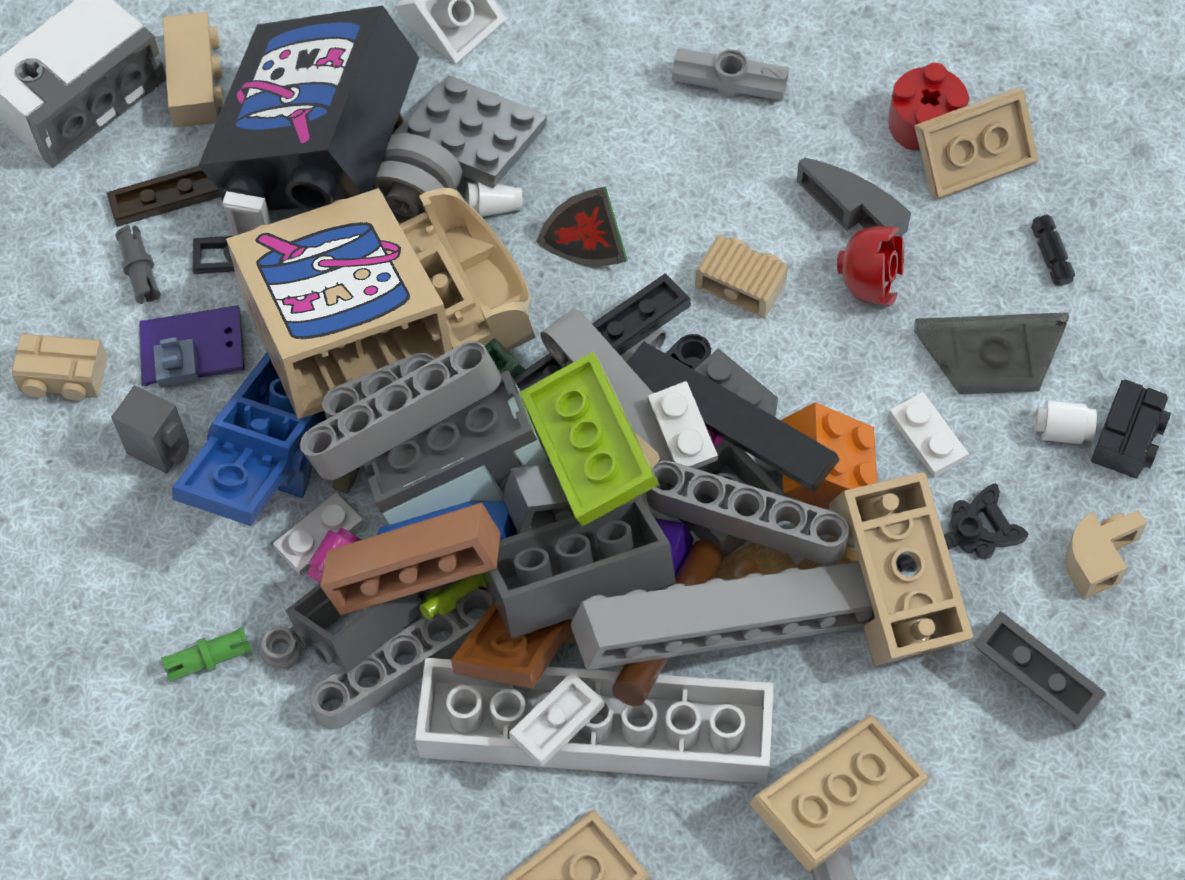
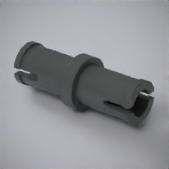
(137, 264)

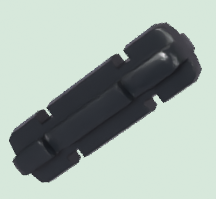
(1053, 250)

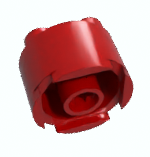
(921, 97)

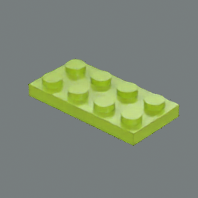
(588, 439)

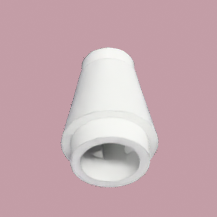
(495, 200)

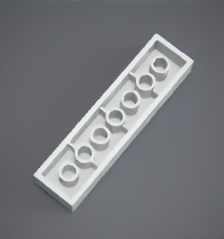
(680, 731)

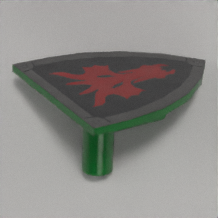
(584, 230)

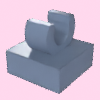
(176, 362)

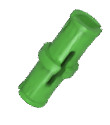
(206, 654)

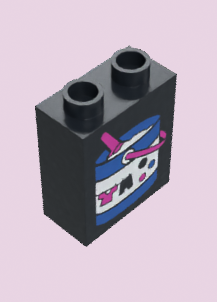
(311, 109)

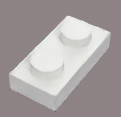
(682, 426)
(928, 434)
(304, 538)
(556, 719)

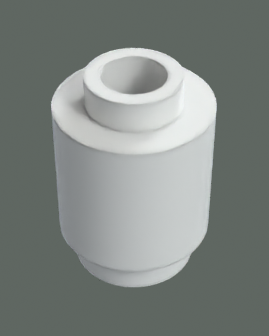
(1065, 422)

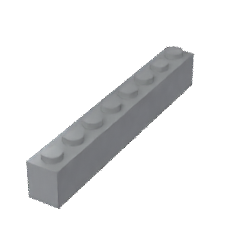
(720, 614)

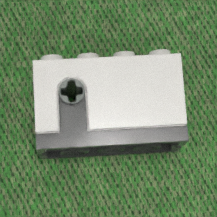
(76, 76)

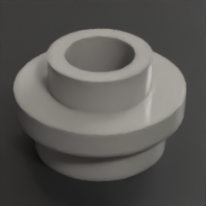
(273, 637)

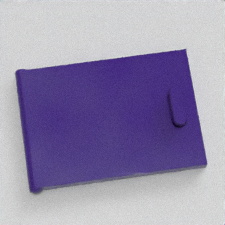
(215, 348)

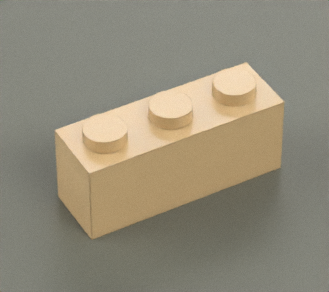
(192, 69)

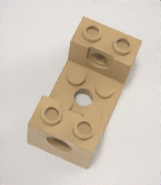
(910, 612)

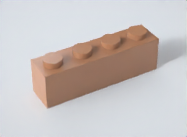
(411, 559)

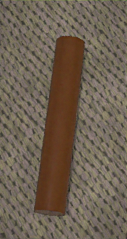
(639, 678)

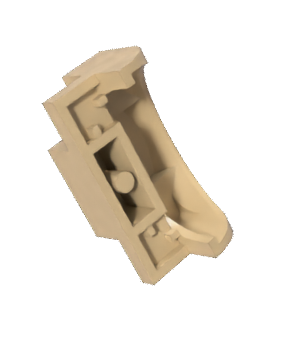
(470, 271)

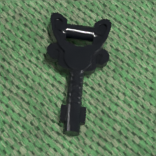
(968, 530)

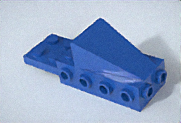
(249, 451)

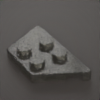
(993, 350)

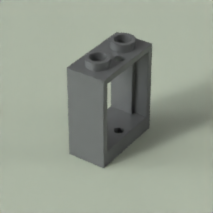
(356, 640)

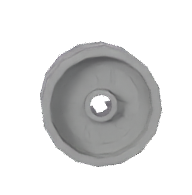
(412, 168)

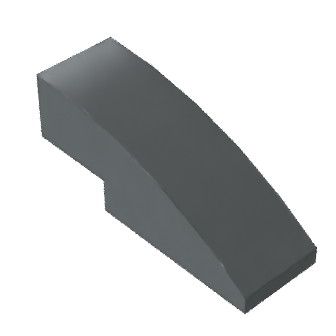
(850, 197)

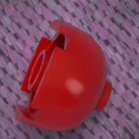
(870, 261)

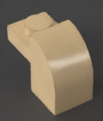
(1093, 552)

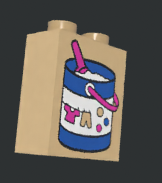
(337, 296)

